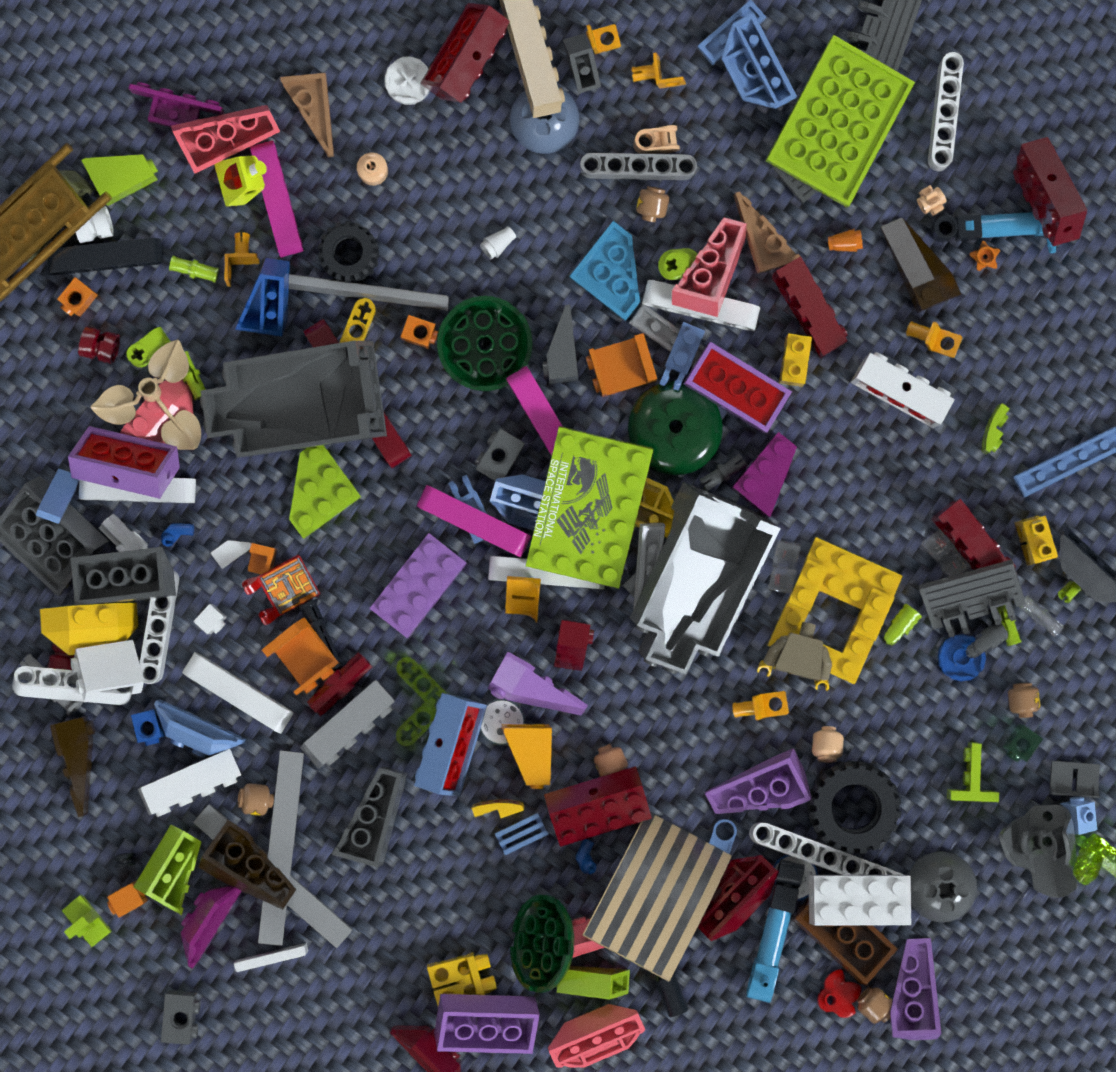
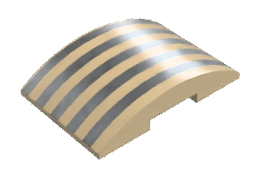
(657, 896)

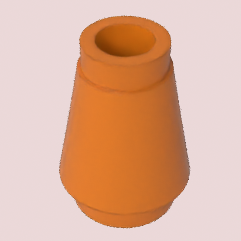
(846, 241)

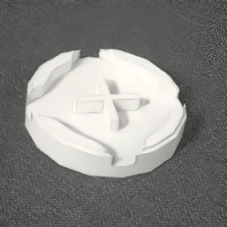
(404, 80)

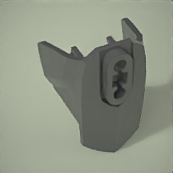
(1029, 846)

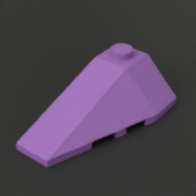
(520, 684)

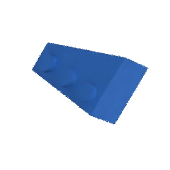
(268, 301)

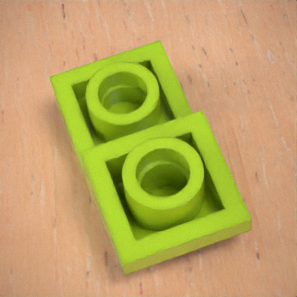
(992, 435)

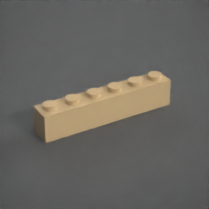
(533, 57)

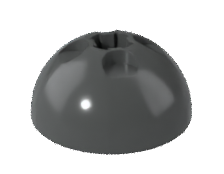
(932, 877)

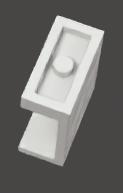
(107, 668)

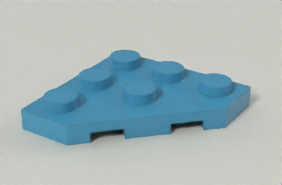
(610, 272)

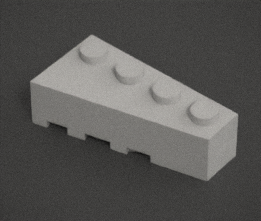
(347, 724)

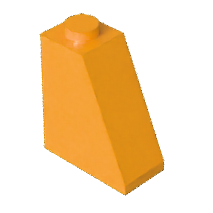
(531, 751)

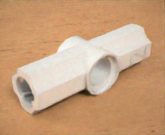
(121, 535)

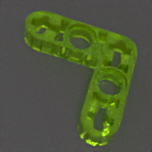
(428, 706)
(1092, 855)

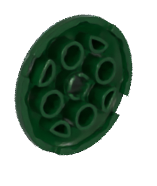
(477, 320)
(680, 451)
(542, 943)

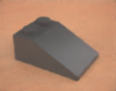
(561, 356)

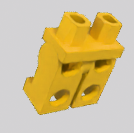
(1039, 540)
(465, 974)

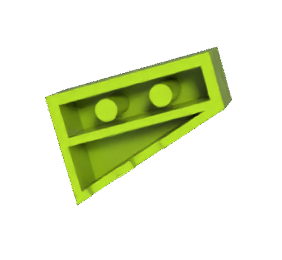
(169, 869)

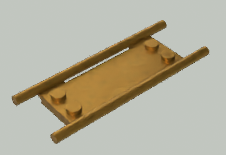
(35, 216)

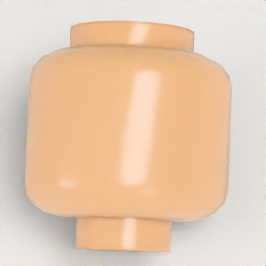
(376, 162)
(827, 744)

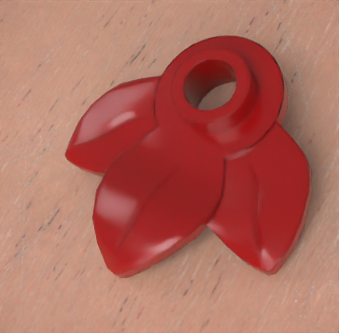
(842, 993)

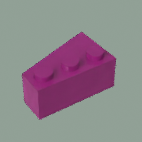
(766, 475)

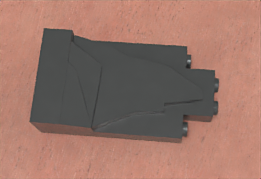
(297, 399)
(700, 578)

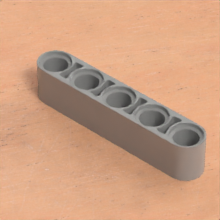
(649, 161)

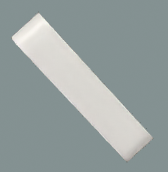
(950, 101)
(732, 312)
(178, 491)
(504, 566)
(161, 638)
(60, 688)
(238, 692)

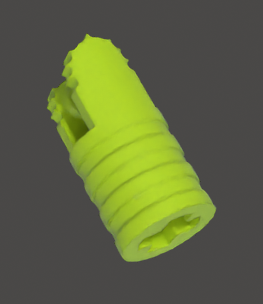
(902, 624)

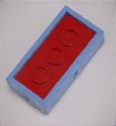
(450, 745)

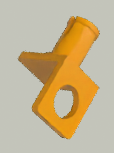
(595, 35)
(654, 72)
(240, 257)
(933, 337)
(760, 706)

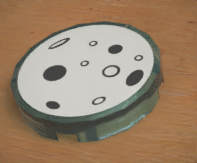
(497, 713)

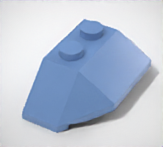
(755, 65)
(518, 499)
(194, 731)

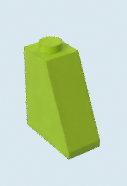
(120, 174)
(595, 982)

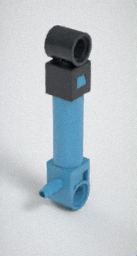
(976, 226)
(782, 905)

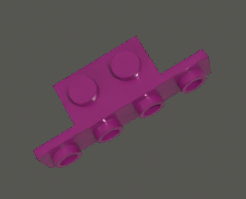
(174, 109)

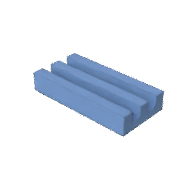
(525, 842)

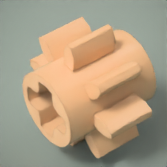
(931, 200)

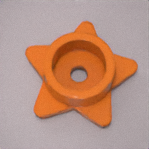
(991, 256)

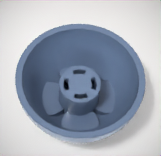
(544, 133)

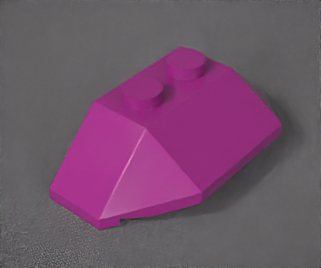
(206, 920)

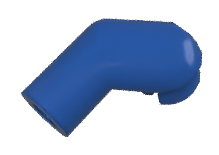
(174, 531)
(584, 858)

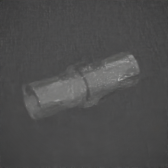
(1042, 616)

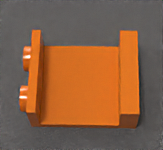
(621, 366)
(303, 655)

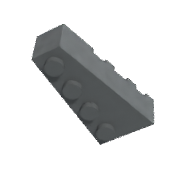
(373, 821)

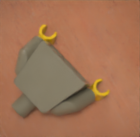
(800, 656)

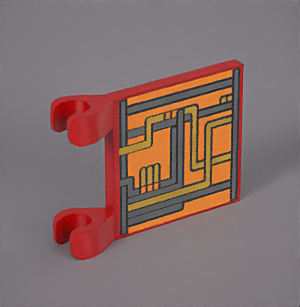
(285, 587)

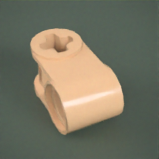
(659, 140)

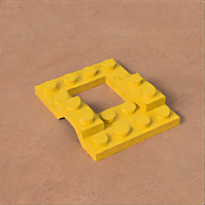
(850, 581)

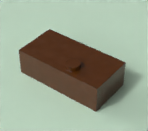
(855, 947)

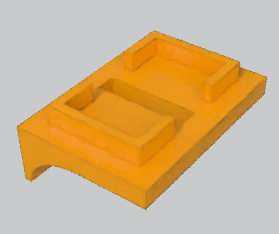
(521, 603)

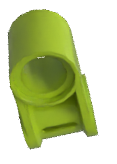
(149, 345)

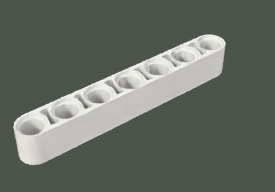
(817, 854)

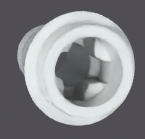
(497, 242)

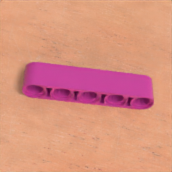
(278, 201)
(535, 406)
(473, 521)

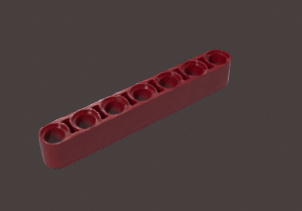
(390, 446)

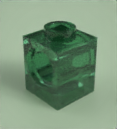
(1031, 738)

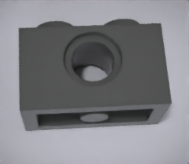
(582, 63)
(502, 441)
(172, 1029)

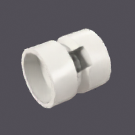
(98, 225)

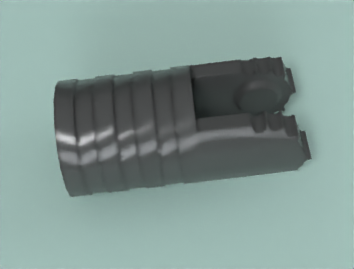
(987, 640)

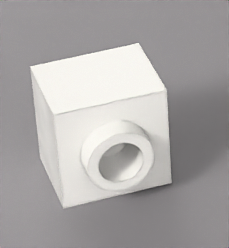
(211, 619)

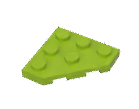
(319, 491)

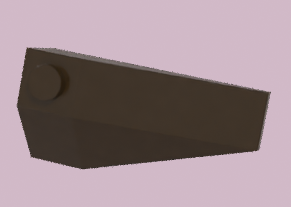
(922, 271)
(75, 743)
(243, 865)

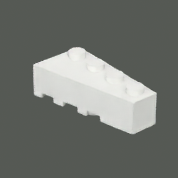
(188, 782)

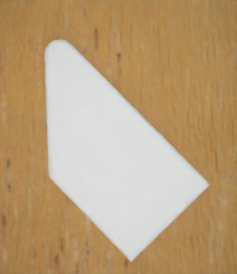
(229, 552)

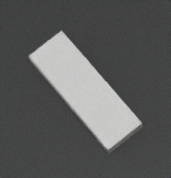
(271, 957)

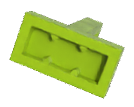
(971, 778)
(85, 921)

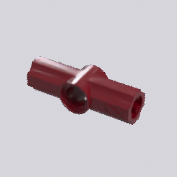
(339, 684)

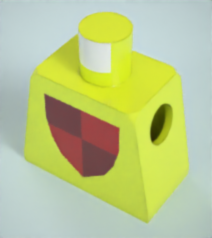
(240, 179)

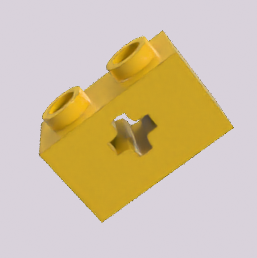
(795, 360)

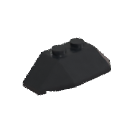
(1086, 568)

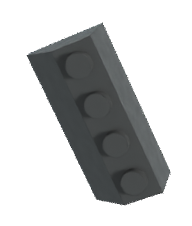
(122, 577)

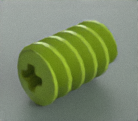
(675, 262)

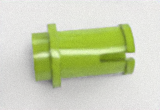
(1070, 590)

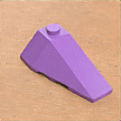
(770, 784)
(915, 1000)

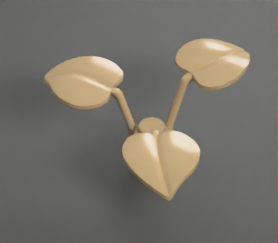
(166, 363)

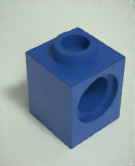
(138, 722)

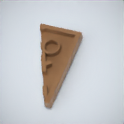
(312, 100)
(766, 245)

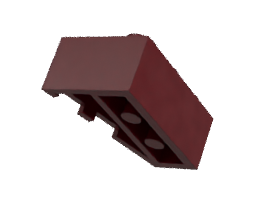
(572, 645)

